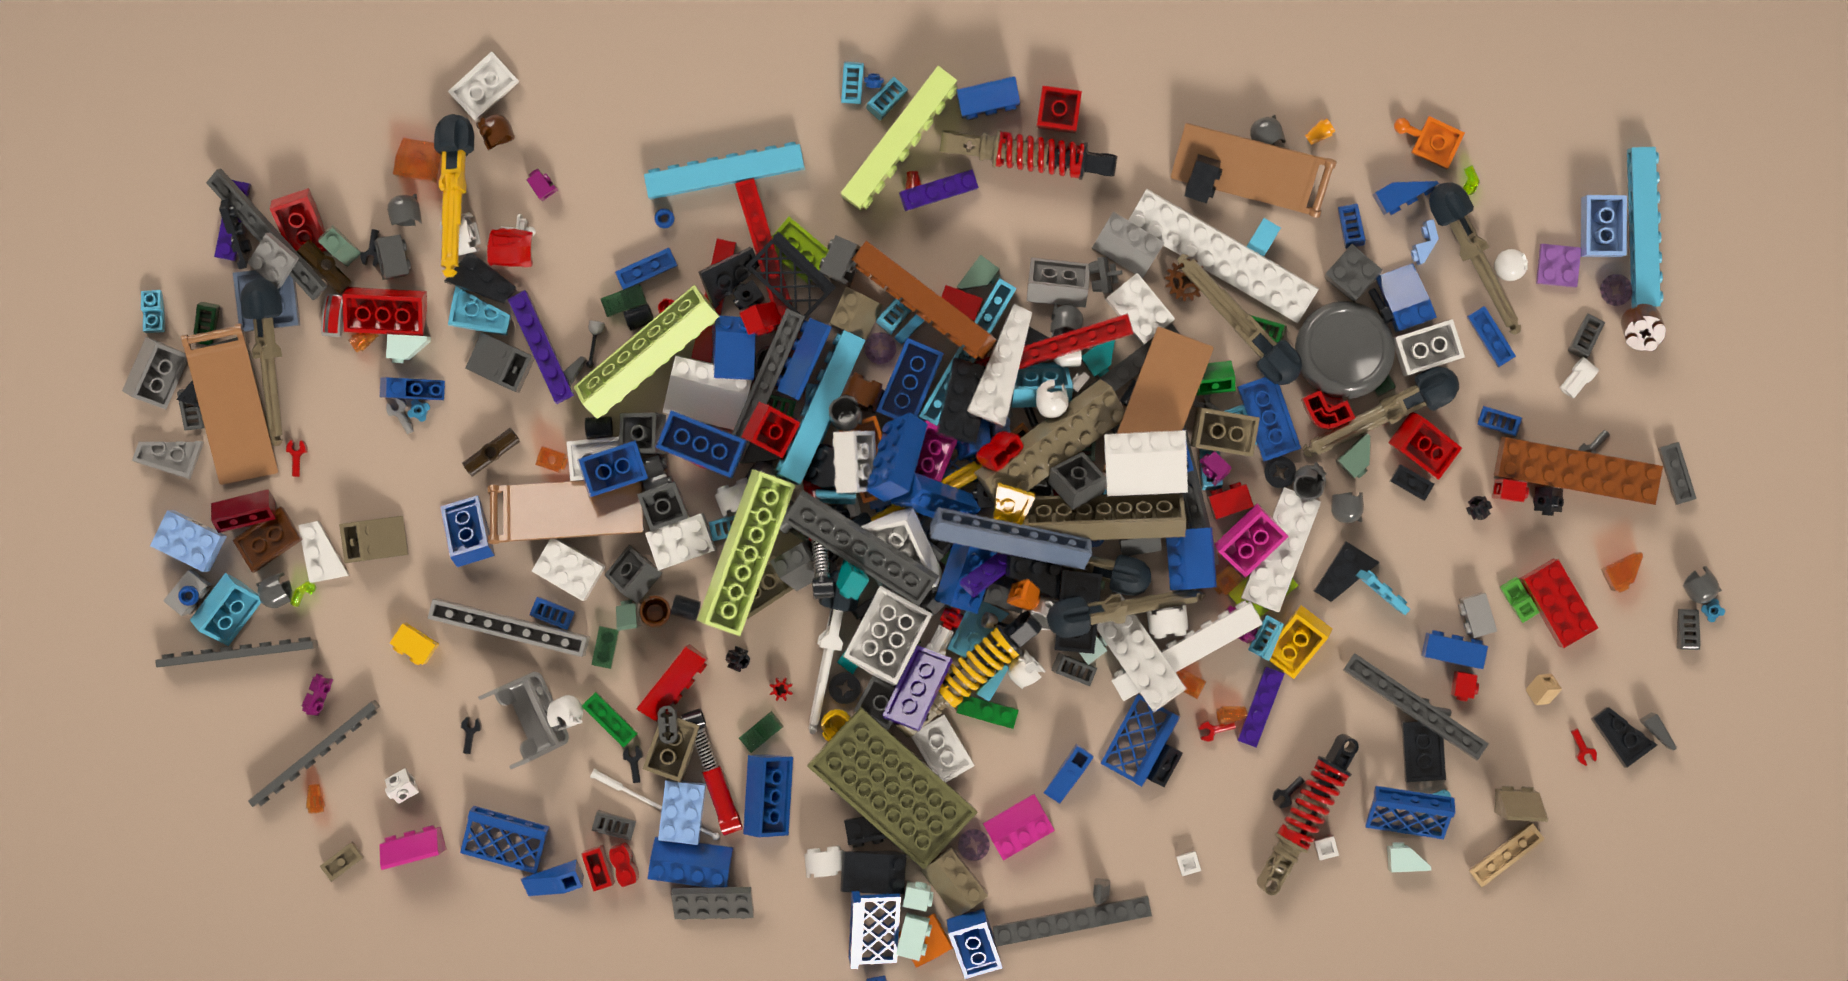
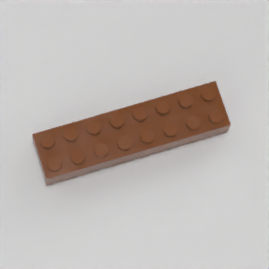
(920, 297)
(1578, 470)

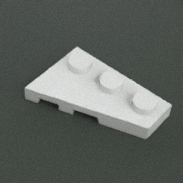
(319, 554)

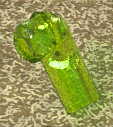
(1472, 181)
(300, 591)

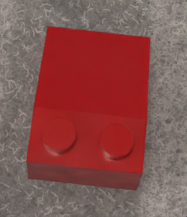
(298, 218)
(1425, 445)

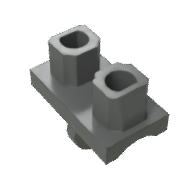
(1102, 266)

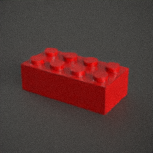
(1558, 603)

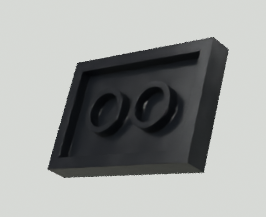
(1422, 753)

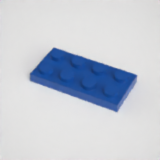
(1275, 429)

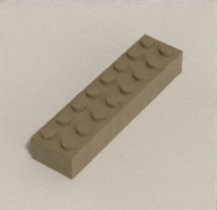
(1057, 440)
(1112, 516)

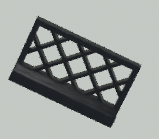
(799, 261)

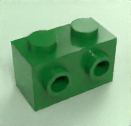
(1218, 378)

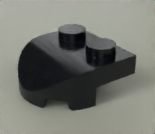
(821, 469)

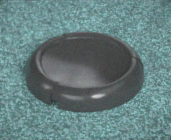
(1345, 349)

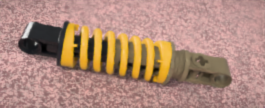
(978, 667)

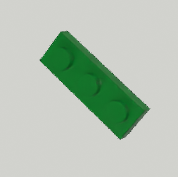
(988, 711)
(610, 719)

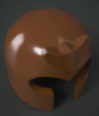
(495, 130)
(654, 611)

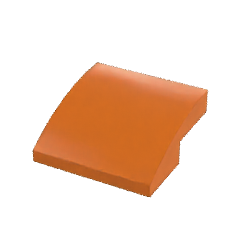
(937, 943)

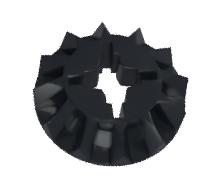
(1277, 481)
(836, 692)

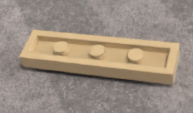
(1506, 854)

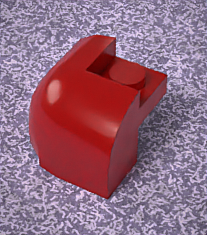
(1327, 411)

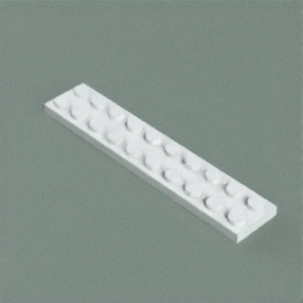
(1224, 256)

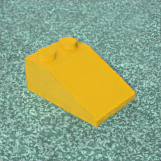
(1299, 641)

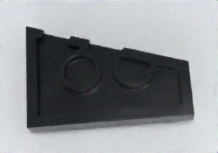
(480, 278)

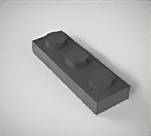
(1677, 473)

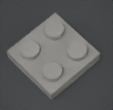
(273, 260)

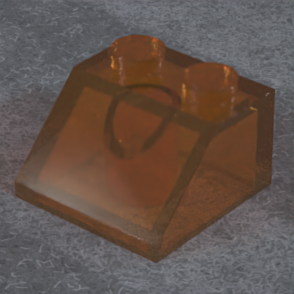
(417, 161)

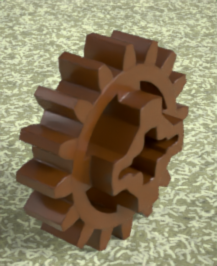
(1180, 291)

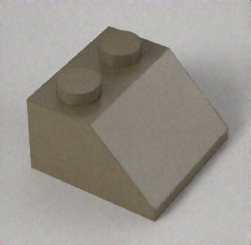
(856, 313)

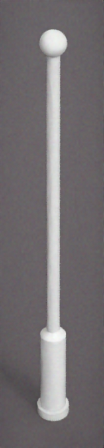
(618, 786)

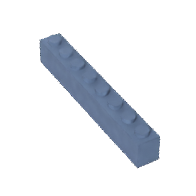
(1010, 538)

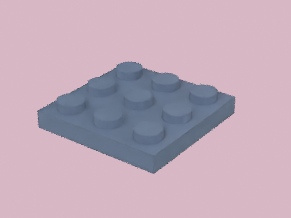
(290, 312)

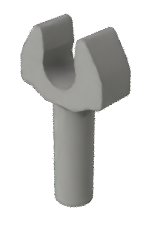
(400, 415)

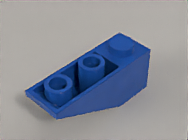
(1397, 193)
(412, 388)
(1069, 773)
(555, 880)

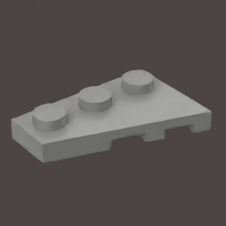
(172, 457)

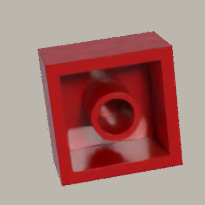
(1059, 109)
(770, 429)

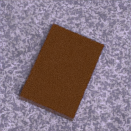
(267, 540)

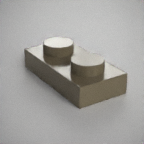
(341, 861)

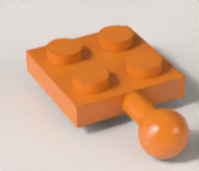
(1435, 142)

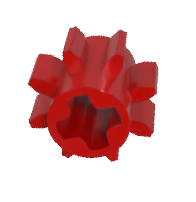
(951, 617)
(786, 686)

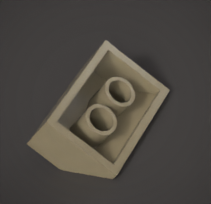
(954, 882)

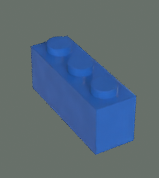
(1454, 649)

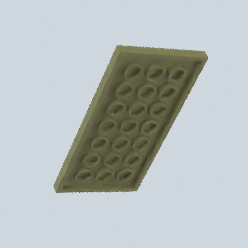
(892, 788)

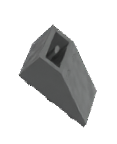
(500, 362)

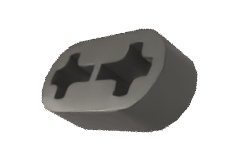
(673, 724)

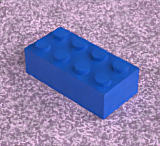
(910, 380)
(701, 444)
(897, 457)
(960, 563)

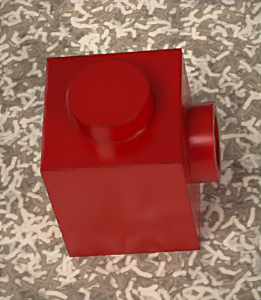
(1464, 685)

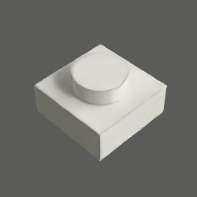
(1079, 380)
(1326, 847)
(1188, 863)

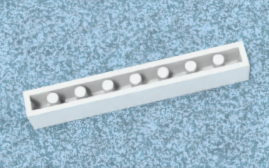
(1199, 643)

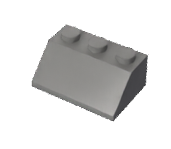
(1128, 245)
(1058, 282)
(155, 373)

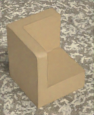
(1543, 689)

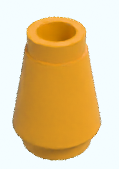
(1320, 131)

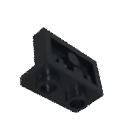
(860, 831)

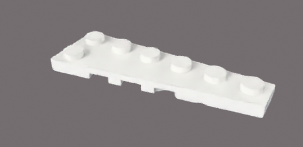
(997, 383)

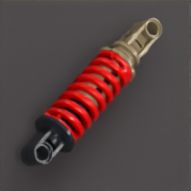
(1004, 148)
(1295, 836)

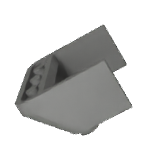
(531, 702)

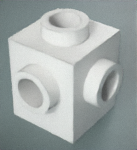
(401, 786)

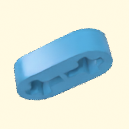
(909, 329)

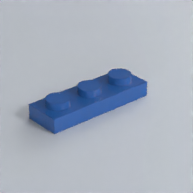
(646, 268)
(1491, 336)

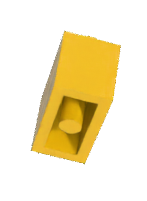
(414, 644)

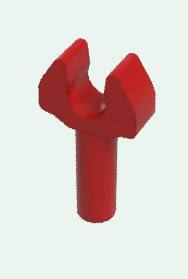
(296, 456)
(1214, 729)
(1583, 749)

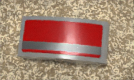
(332, 316)

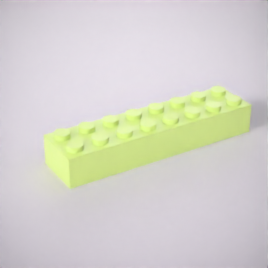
(899, 138)
(646, 352)
(746, 552)

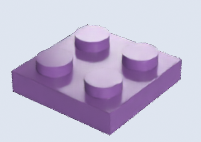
(1558, 265)

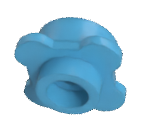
(424, 407)
(1713, 604)

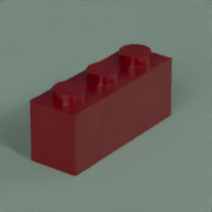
(243, 511)

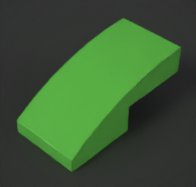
(1519, 599)

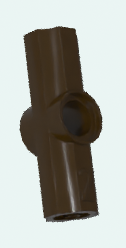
(316, 258)
(481, 460)

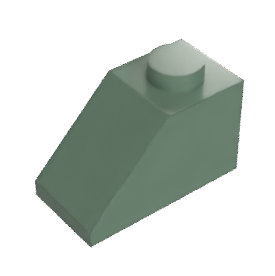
(339, 246)
(979, 275)
(1356, 457)
(627, 615)

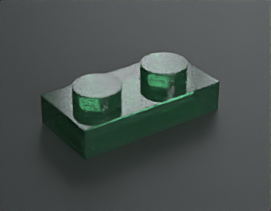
(605, 647)

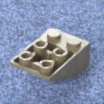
(373, 539)

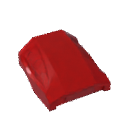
(509, 248)

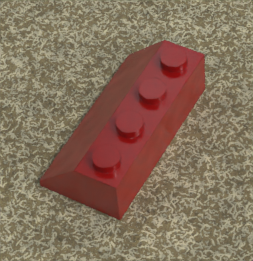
(384, 311)
(673, 682)

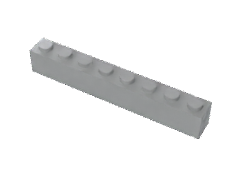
(508, 627)

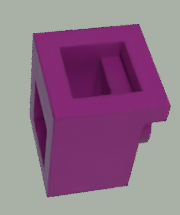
(541, 184)
(1215, 467)

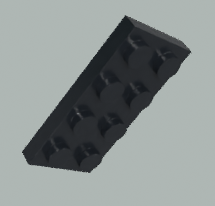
(954, 419)
(1089, 588)

